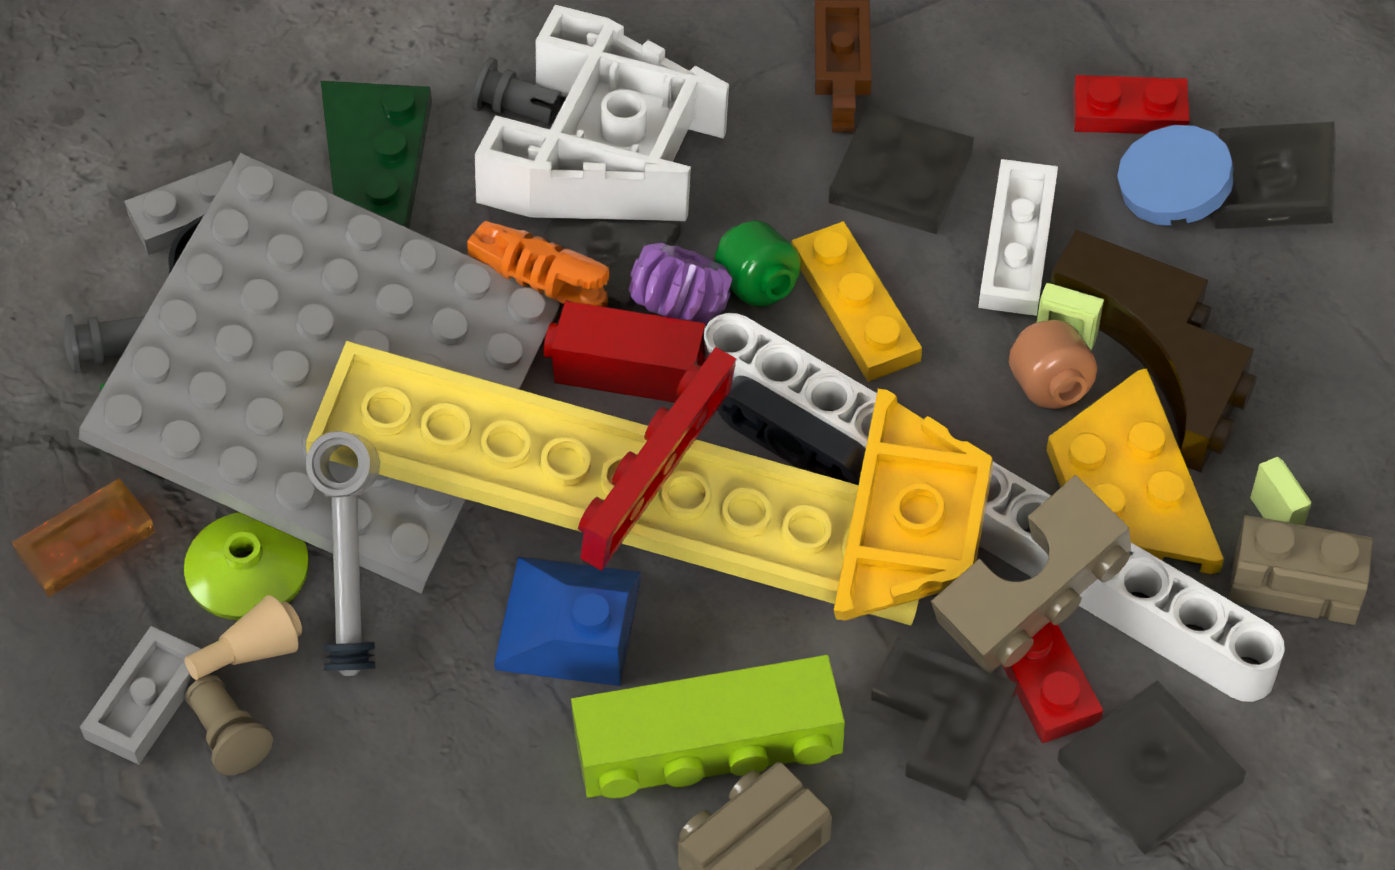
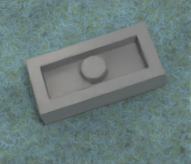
(168, 209)
(141, 697)

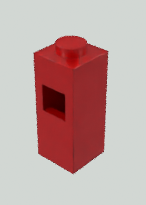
(623, 350)

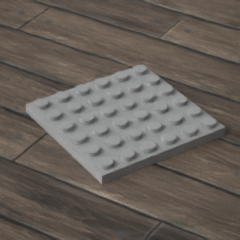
(250, 336)

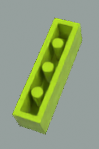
(708, 727)

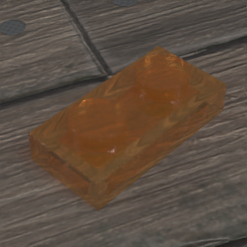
(83, 537)

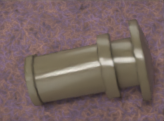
(231, 733)

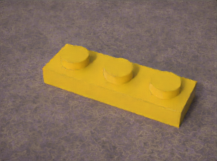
(857, 302)

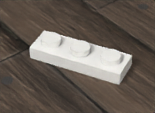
(1018, 237)

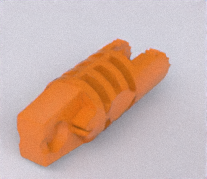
(541, 264)

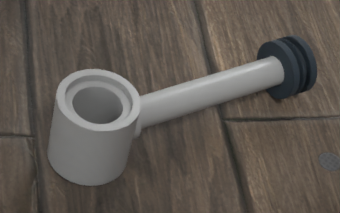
(349, 653)

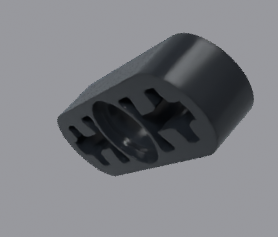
(791, 431)

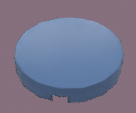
(1176, 174)

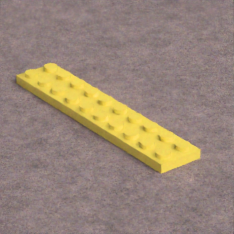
(557, 457)

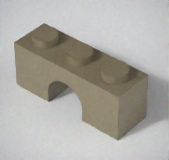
(999, 616)

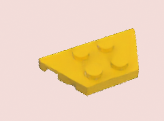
(1136, 468)
(912, 513)

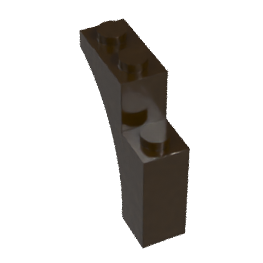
(1162, 323)

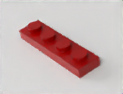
(644, 474)

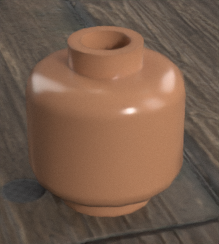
(1051, 361)

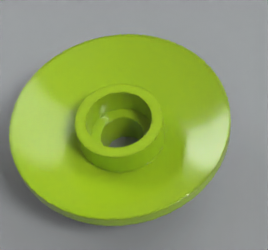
(233, 584)

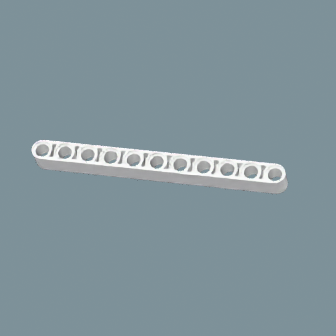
(1152, 621)

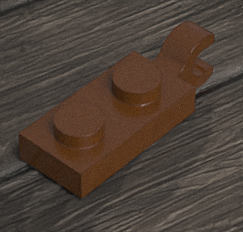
(842, 56)

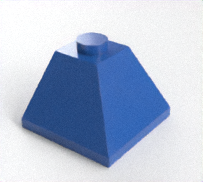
(568, 621)

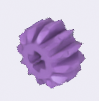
(679, 283)

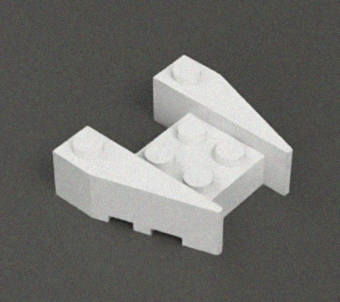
(613, 134)

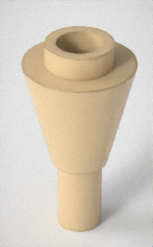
(261, 633)

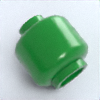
(758, 262)

